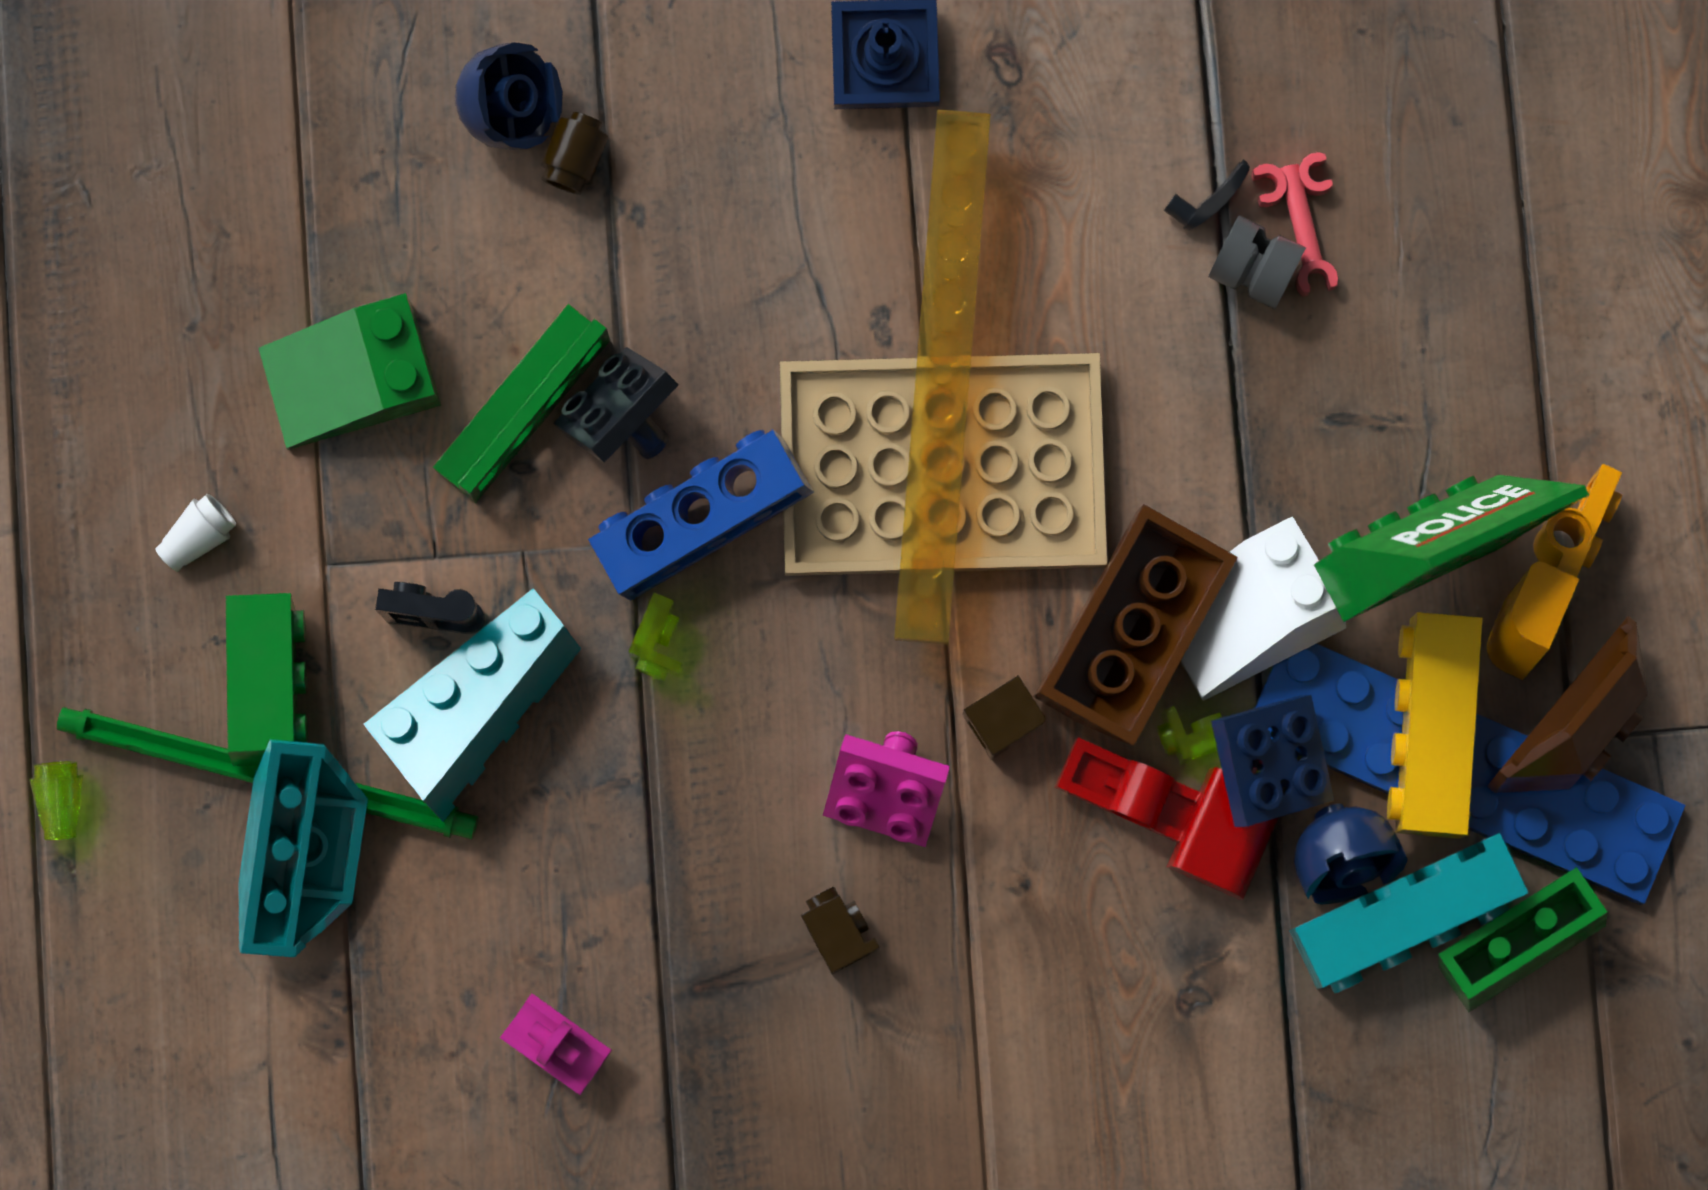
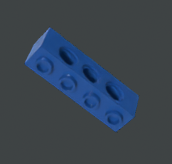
(777, 487)

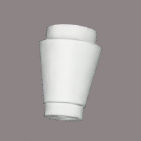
(196, 532)

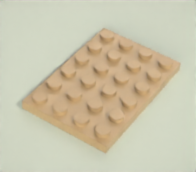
(1027, 469)

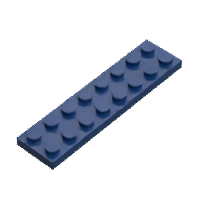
(1601, 826)

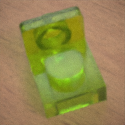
(655, 629)
(1185, 746)

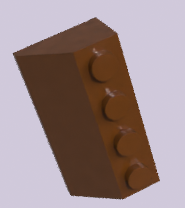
(1135, 626)

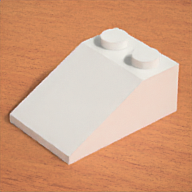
(1263, 611)

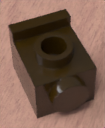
(837, 930)

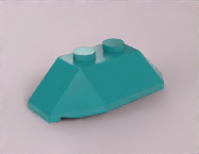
(298, 848)

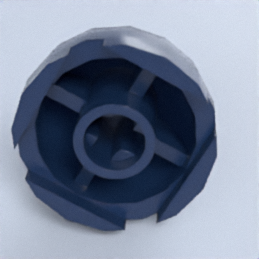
(509, 96)
(1344, 851)

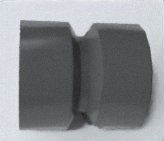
(1256, 262)

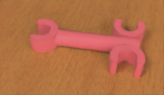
(1295, 183)

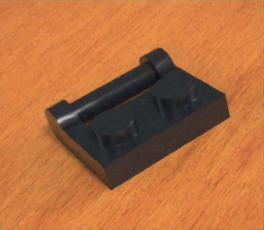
(413, 606)

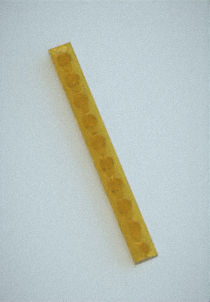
(942, 377)

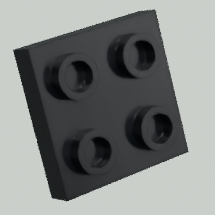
(619, 407)

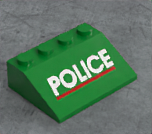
(1437, 538)

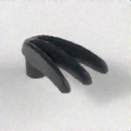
(1192, 216)

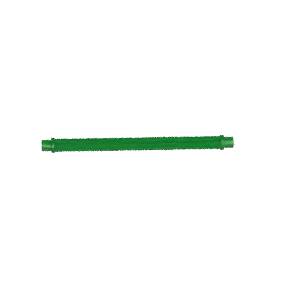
(217, 760)

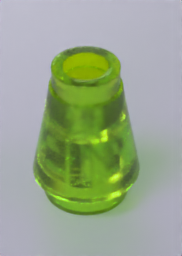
(57, 798)

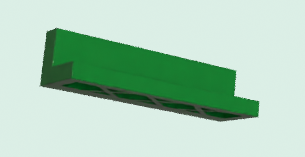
(522, 402)

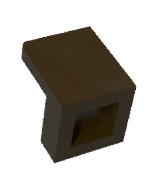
(1003, 717)

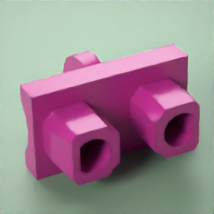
(556, 1044)

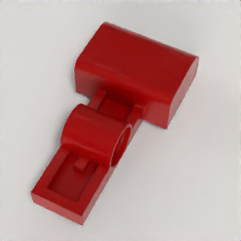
(1198, 821)

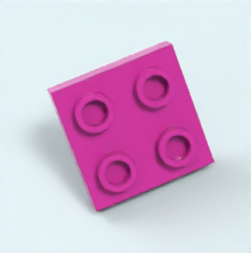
(886, 788)

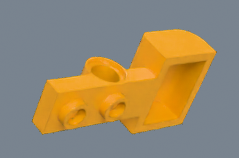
(1544, 592)

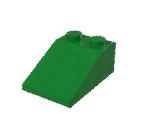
(349, 372)

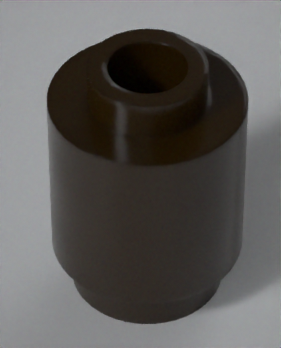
(574, 153)

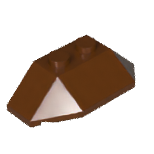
(1582, 721)

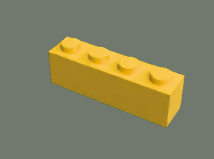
(1437, 725)

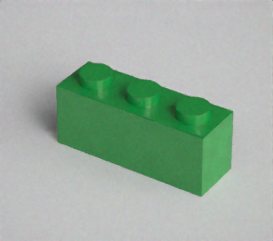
(263, 674)
(1522, 939)

